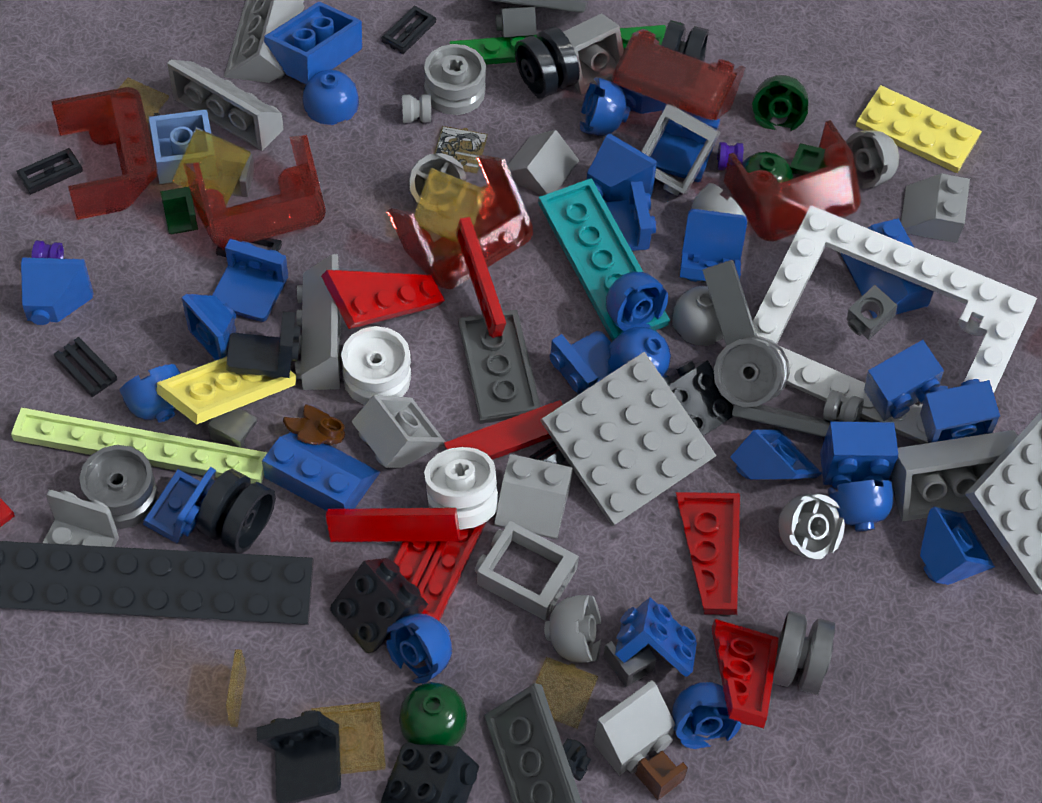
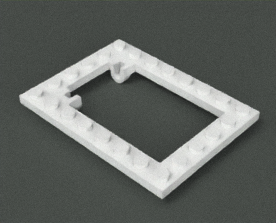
(996, 304)

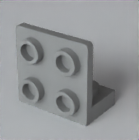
(80, 521)

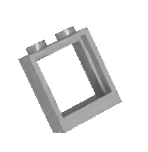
(670, 112)
(541, 604)

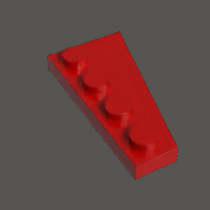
(380, 295)
(712, 537)
(746, 670)

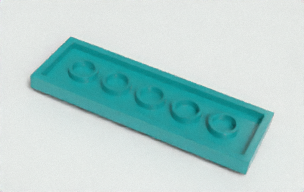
(592, 245)

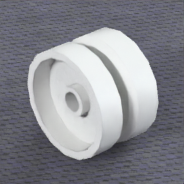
(376, 364)
(464, 481)

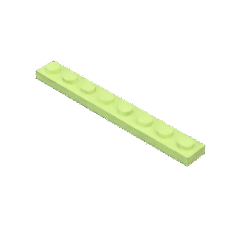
(159, 448)

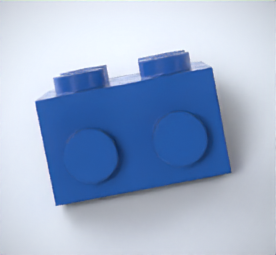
(634, 217)
(711, 240)
(251, 279)
(583, 361)
(179, 505)
(654, 625)

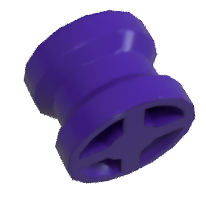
(724, 151)
(43, 250)

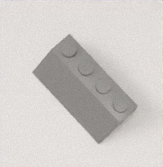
(250, 55)
(225, 103)
(320, 330)
(943, 472)

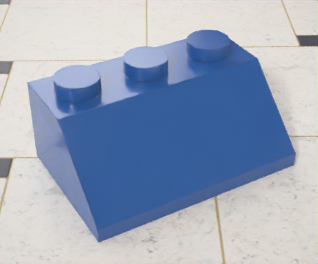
(315, 41)
(903, 292)
(318, 473)

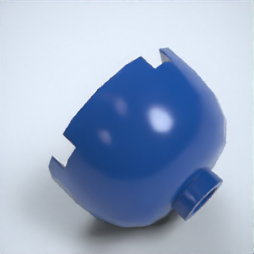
(330, 97)
(604, 108)
(635, 300)
(635, 342)
(142, 398)
(863, 503)
(419, 639)
(707, 711)

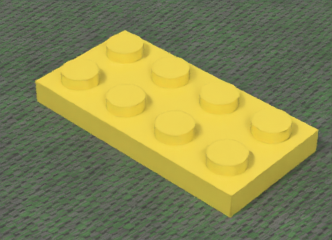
(919, 128)
(215, 391)

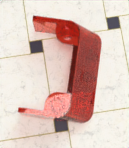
(677, 78)
(111, 118)
(295, 208)
(780, 208)
(500, 229)

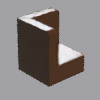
(660, 774)

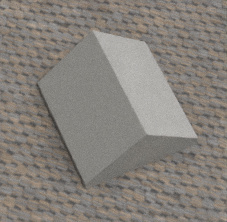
(543, 163)

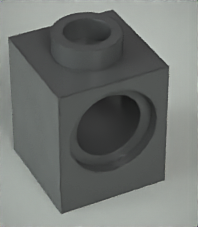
(516, 21)
(875, 301)

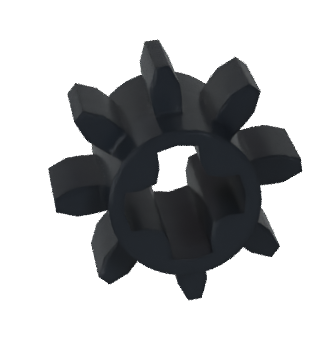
(576, 757)

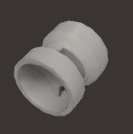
(416, 108)
(843, 408)

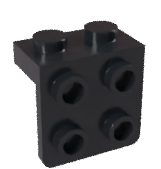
(265, 354)
(699, 395)
(374, 601)
(304, 756)
(431, 775)

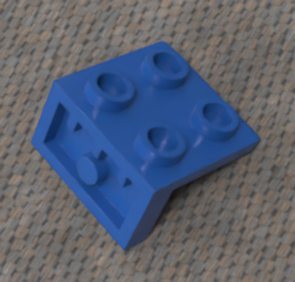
(681, 147)

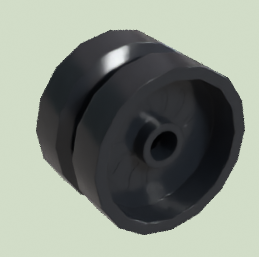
(694, 46)
(547, 62)
(235, 510)

